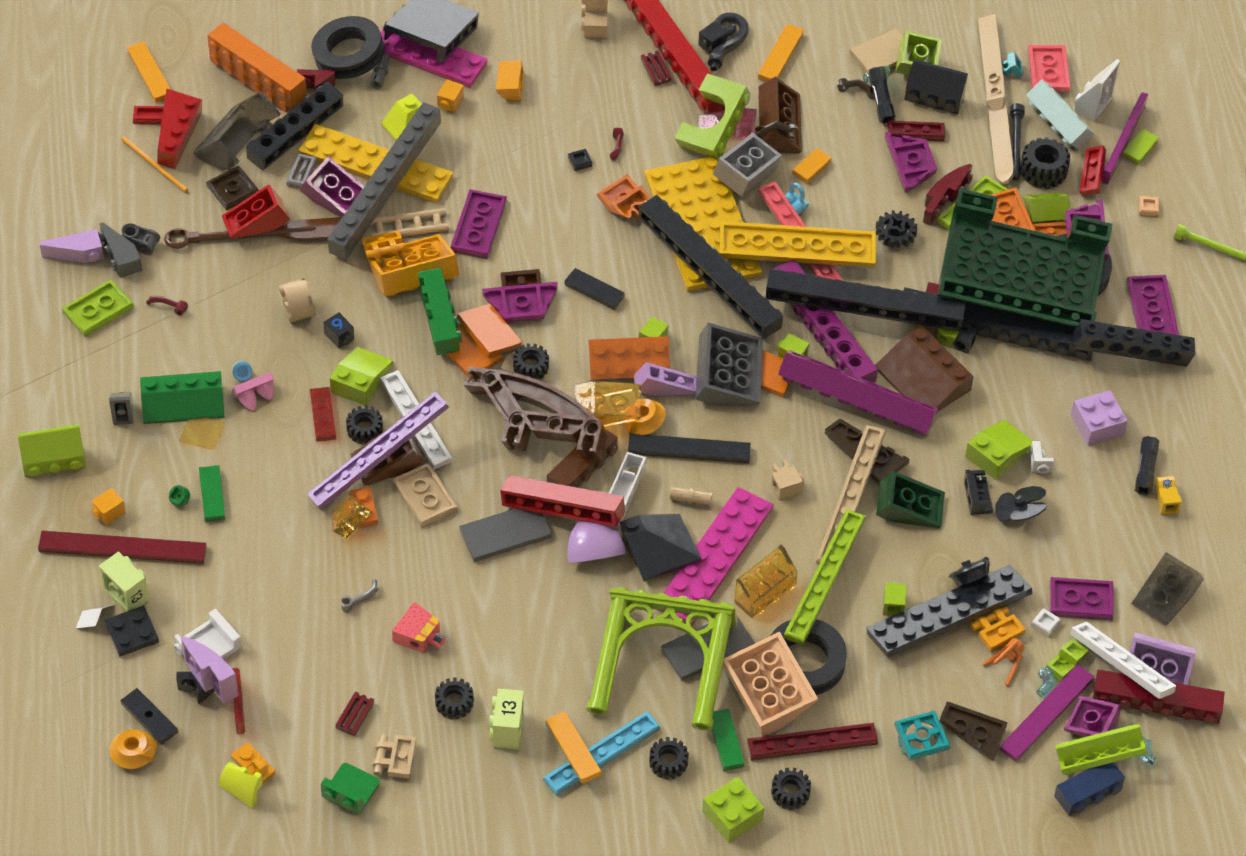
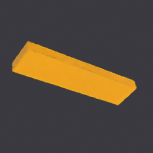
(781, 52)
(148, 70)
(573, 747)

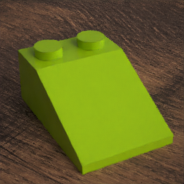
(359, 375)
(997, 448)

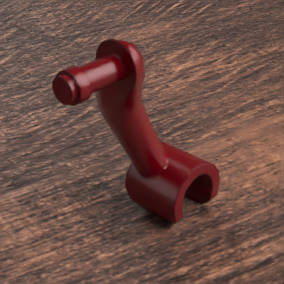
(619, 134)
(180, 307)

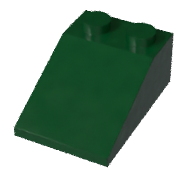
(909, 501)

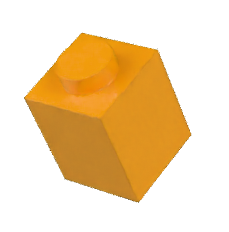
(450, 96)
(108, 506)

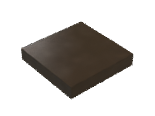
(232, 187)

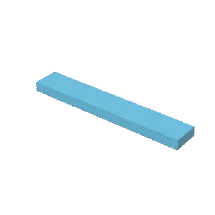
(605, 751)

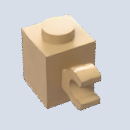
(786, 481)

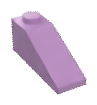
(78, 247)
(664, 381)

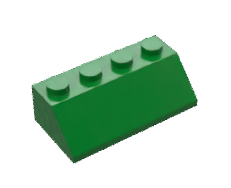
(182, 397)

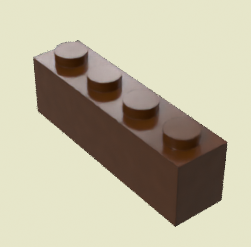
(575, 470)

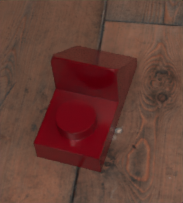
(317, 78)

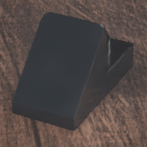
(187, 682)

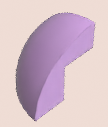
(593, 542)

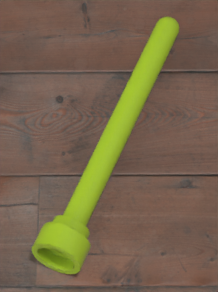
(1183, 233)

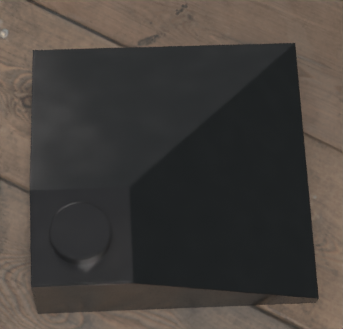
(658, 544)

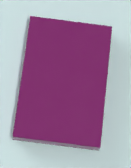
(1081, 598)

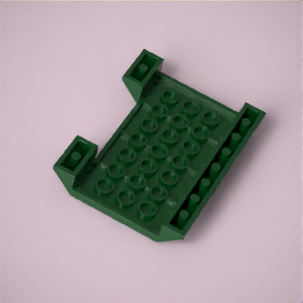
(1022, 267)

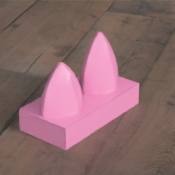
(246, 391)

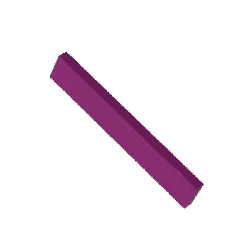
(1124, 138)
(1046, 713)

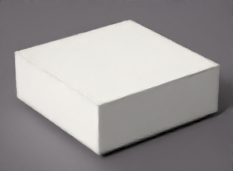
(1045, 622)

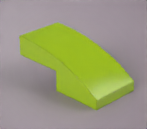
(1067, 658)

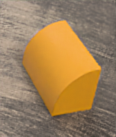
(510, 80)

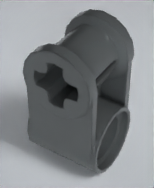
(141, 237)

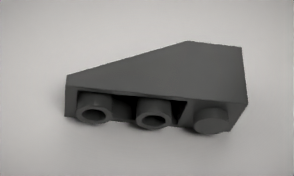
(122, 251)

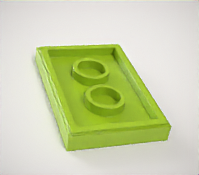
(97, 307)

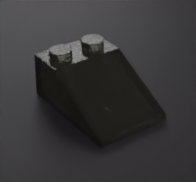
(1167, 589)

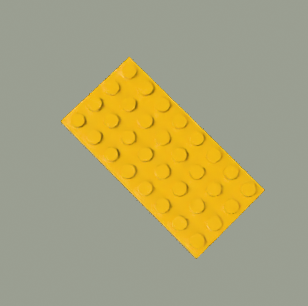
(702, 203)

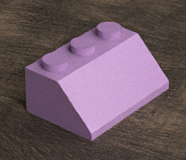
(1164, 657)

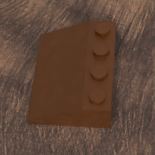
(925, 370)

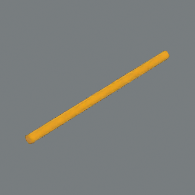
(154, 164)

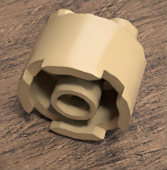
(297, 300)

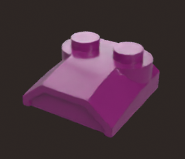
(1093, 717)

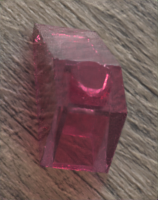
(743, 127)

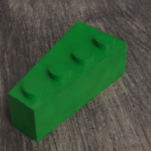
(439, 311)

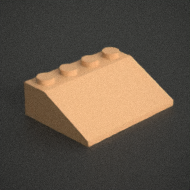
(770, 683)

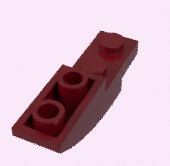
(946, 190)

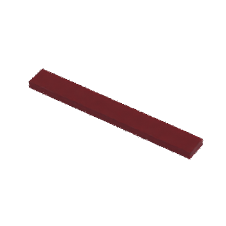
(128, 546)

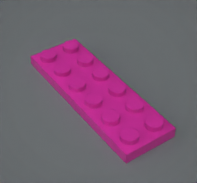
(459, 67)

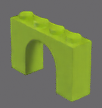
(713, 140)

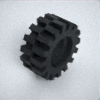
(531, 352)
(361, 415)
(454, 687)
(668, 769)
(794, 778)

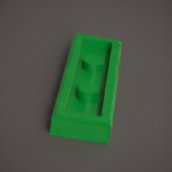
(212, 493)
(726, 740)

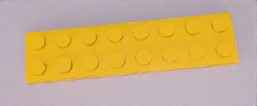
(364, 157)
(798, 244)

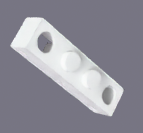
(627, 482)

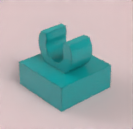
(1013, 65)

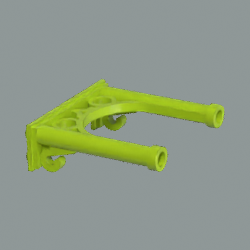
(624, 603)

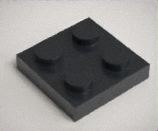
(131, 631)

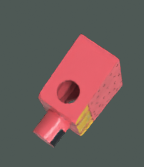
(418, 630)

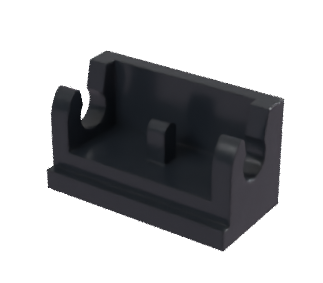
(977, 492)

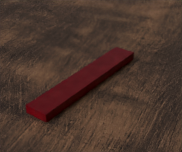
(812, 741)

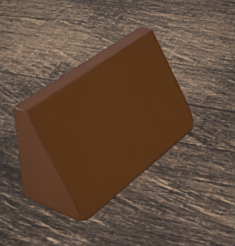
(521, 277)

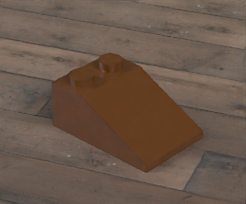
(399, 462)

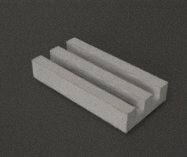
(313, 160)

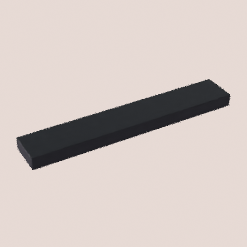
(689, 448)

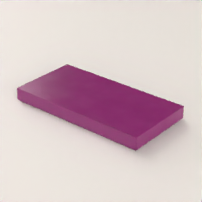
(478, 224)
(1152, 303)

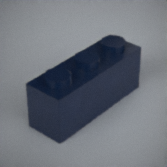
(1089, 787)

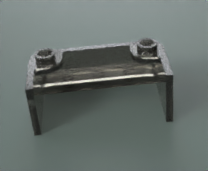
(235, 131)

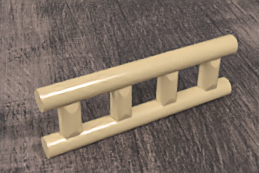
(416, 217)

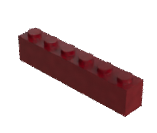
(1186, 702)

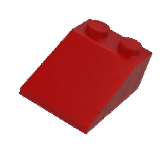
(256, 214)

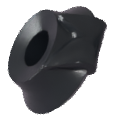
(971, 571)

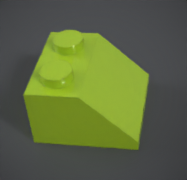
(1046, 207)

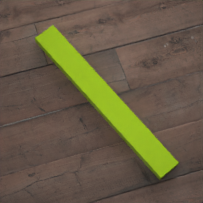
(824, 577)

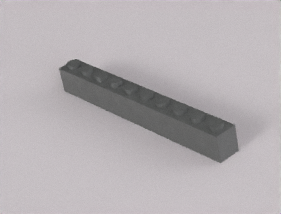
(384, 181)

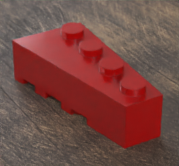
(178, 122)

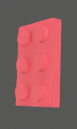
(1049, 64)

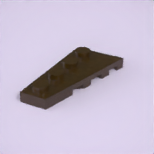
(848, 439)

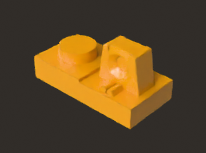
(249, 758)

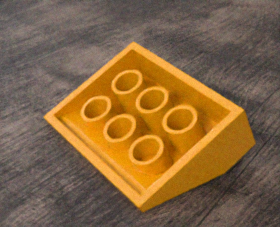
(401, 270)

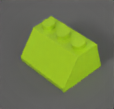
(51, 450)

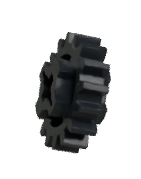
(896, 229)

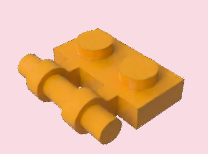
(383, 244)
(1000, 632)

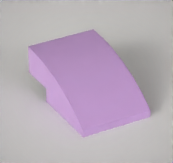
(209, 669)

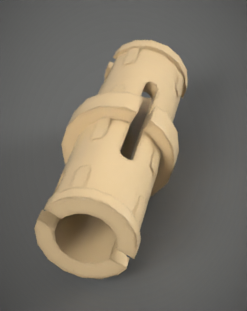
(676, 494)

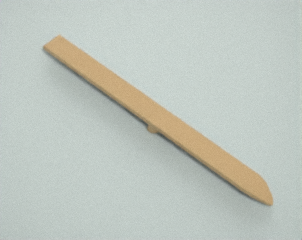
(996, 98)

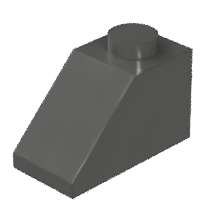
(121, 408)

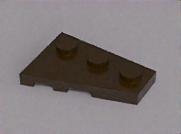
(974, 727)

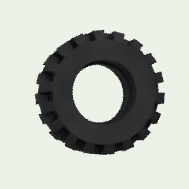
(1045, 151)

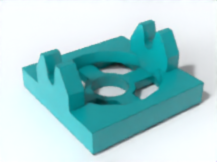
(929, 718)

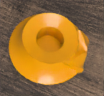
(651, 419)
(133, 749)

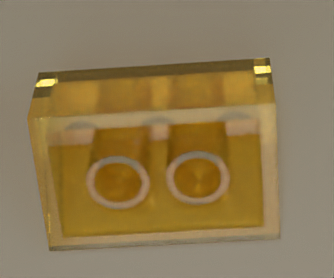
(765, 582)

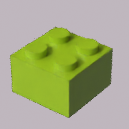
(917, 47)
(733, 809)

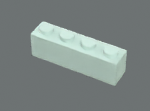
(1060, 114)

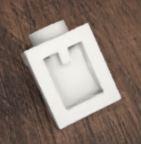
(1038, 462)

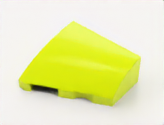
(241, 783)

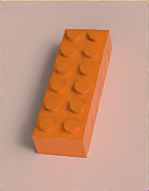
(256, 67)

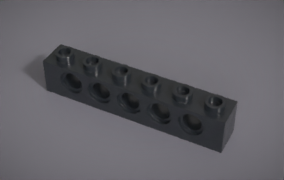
(284, 135)
(1134, 343)

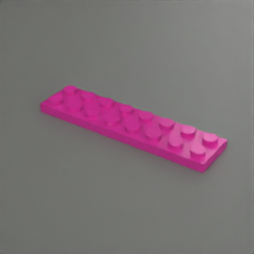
(720, 547)

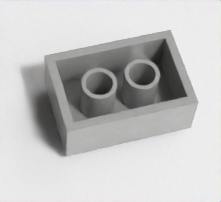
(747, 164)

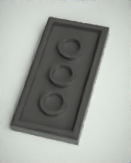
(504, 532)
(687, 656)

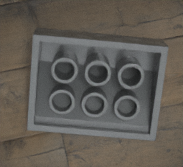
(728, 367)

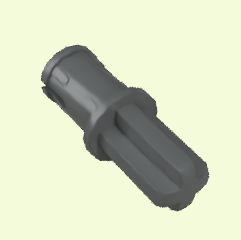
(380, 72)

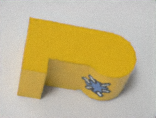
(1167, 495)

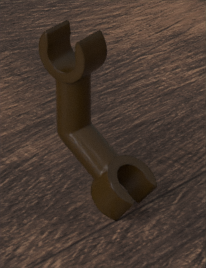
(845, 84)
(762, 131)

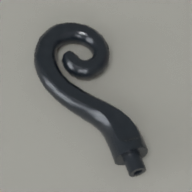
(717, 54)

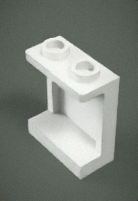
(214, 634)

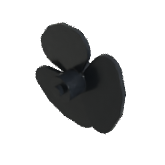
(1018, 506)

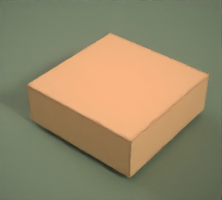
(1148, 206)

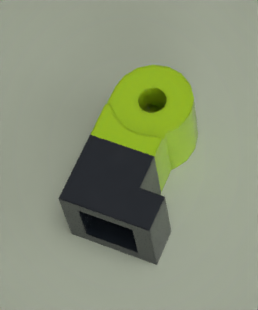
(960, 341)

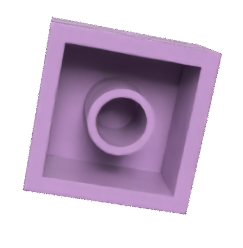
(1099, 417)

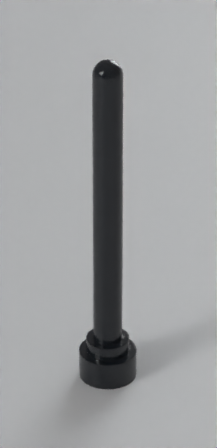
(1017, 112)

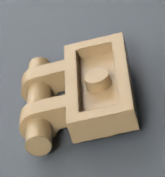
(401, 757)

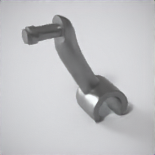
(350, 602)

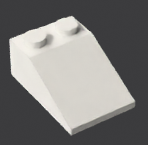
(1097, 92)

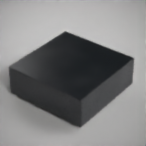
(580, 159)

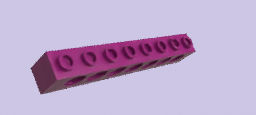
(833, 336)

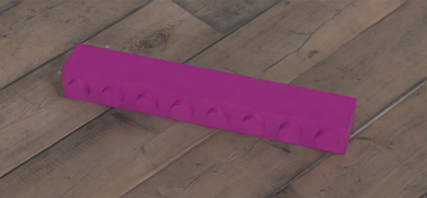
(857, 391)

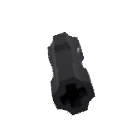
(879, 83)
(1146, 468)

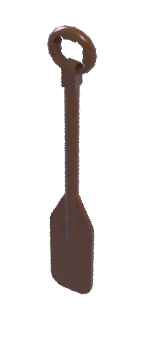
(298, 230)

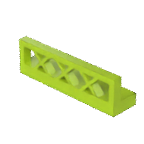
(1078, 753)

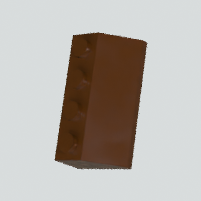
(780, 104)

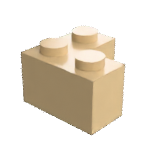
(595, 18)

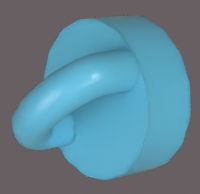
(242, 371)

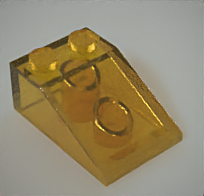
(610, 401)

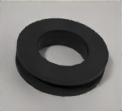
(342, 29)
(834, 647)

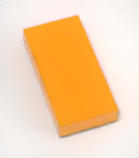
(811, 165)

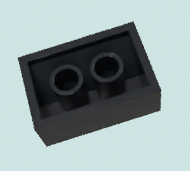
(936, 86)

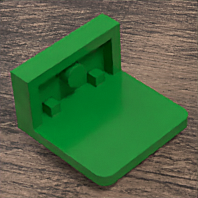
(350, 788)

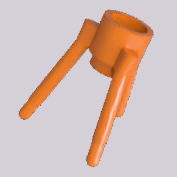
(1010, 651)

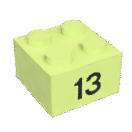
(124, 582)
(507, 719)

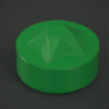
(179, 495)

